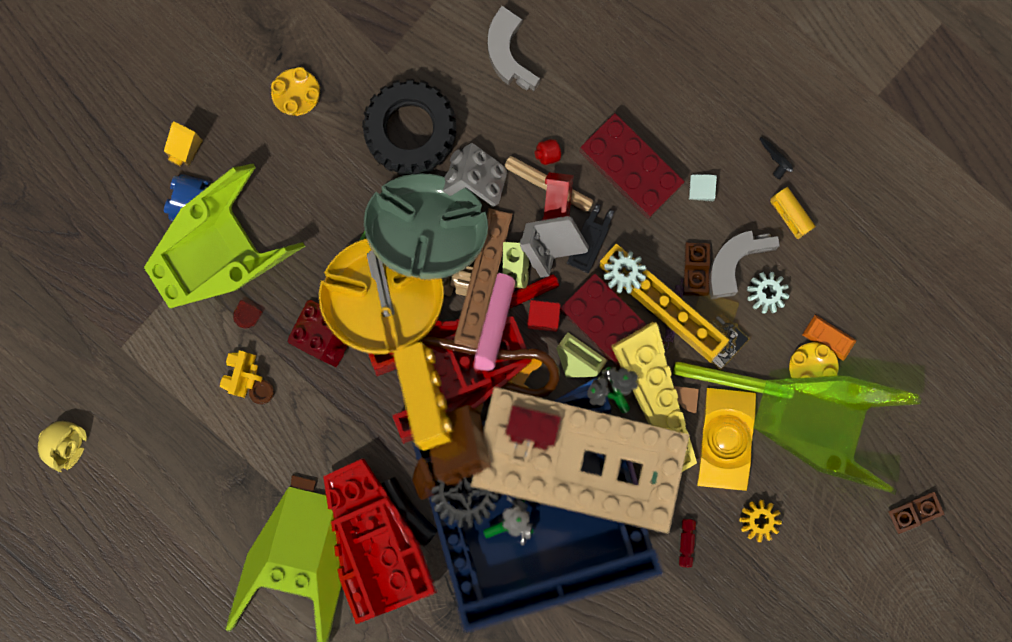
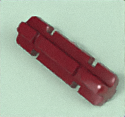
(687, 543)

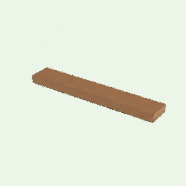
(483, 280)

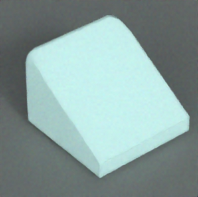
(702, 187)

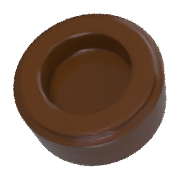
(261, 392)

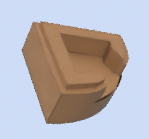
(687, 398)

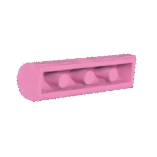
(494, 322)

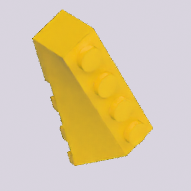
(422, 396)

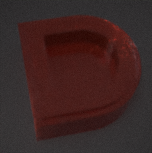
(246, 315)

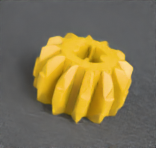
(765, 528)

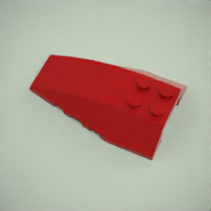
(375, 548)

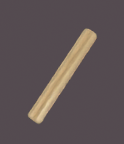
(538, 178)

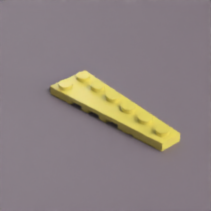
(655, 392)

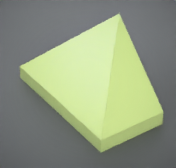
(578, 358)

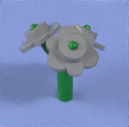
(514, 521)

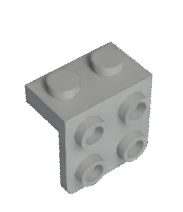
(477, 172)
(551, 239)

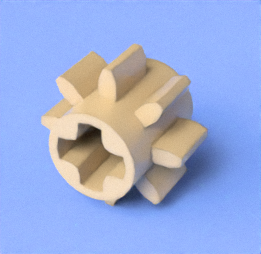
(461, 280)

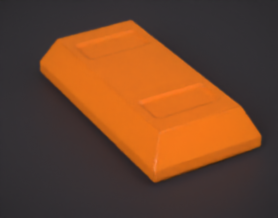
(823, 332)

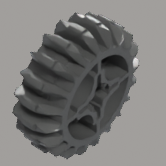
(455, 496)

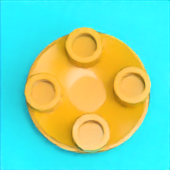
(295, 92)
(813, 361)

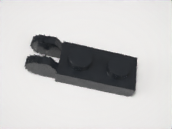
(594, 236)

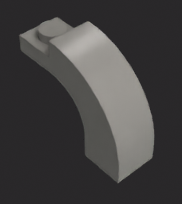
(500, 34)
(722, 271)

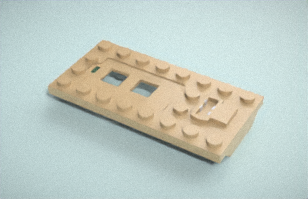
(555, 474)

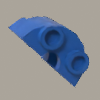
(184, 190)

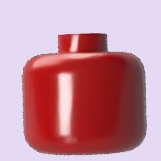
(548, 152)

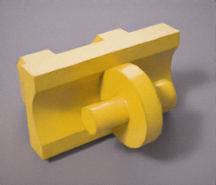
(243, 373)

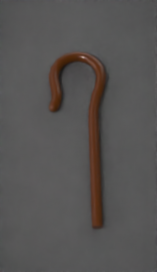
(507, 355)

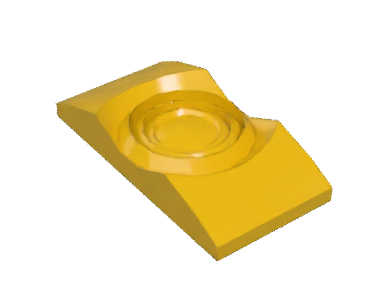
(726, 439)

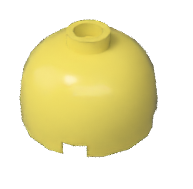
(61, 445)

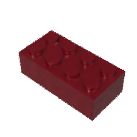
(631, 166)
(601, 316)

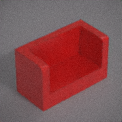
(558, 195)
(543, 316)

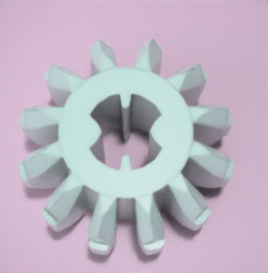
(619, 279)
(774, 288)

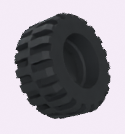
(402, 95)

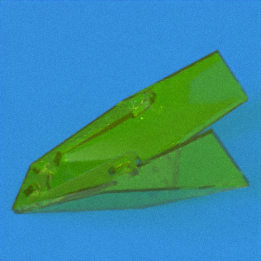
(824, 419)

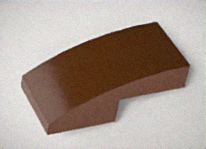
(696, 269)
(916, 512)

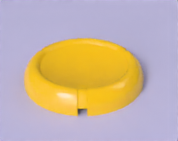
(354, 309)

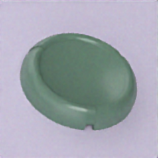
(423, 229)

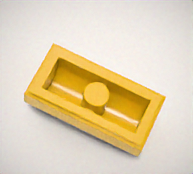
(792, 213)

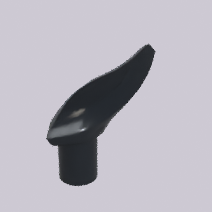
(784, 164)

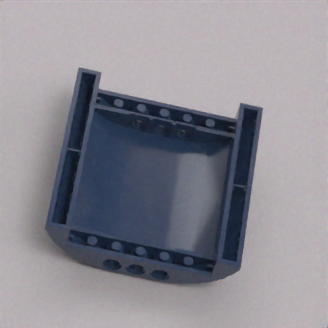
(562, 562)

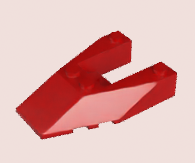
(459, 379)

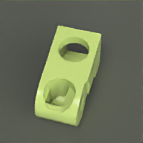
(515, 263)

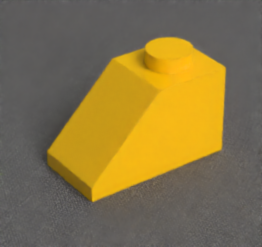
(181, 144)

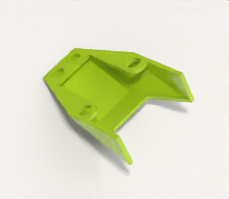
(208, 248)
(295, 557)

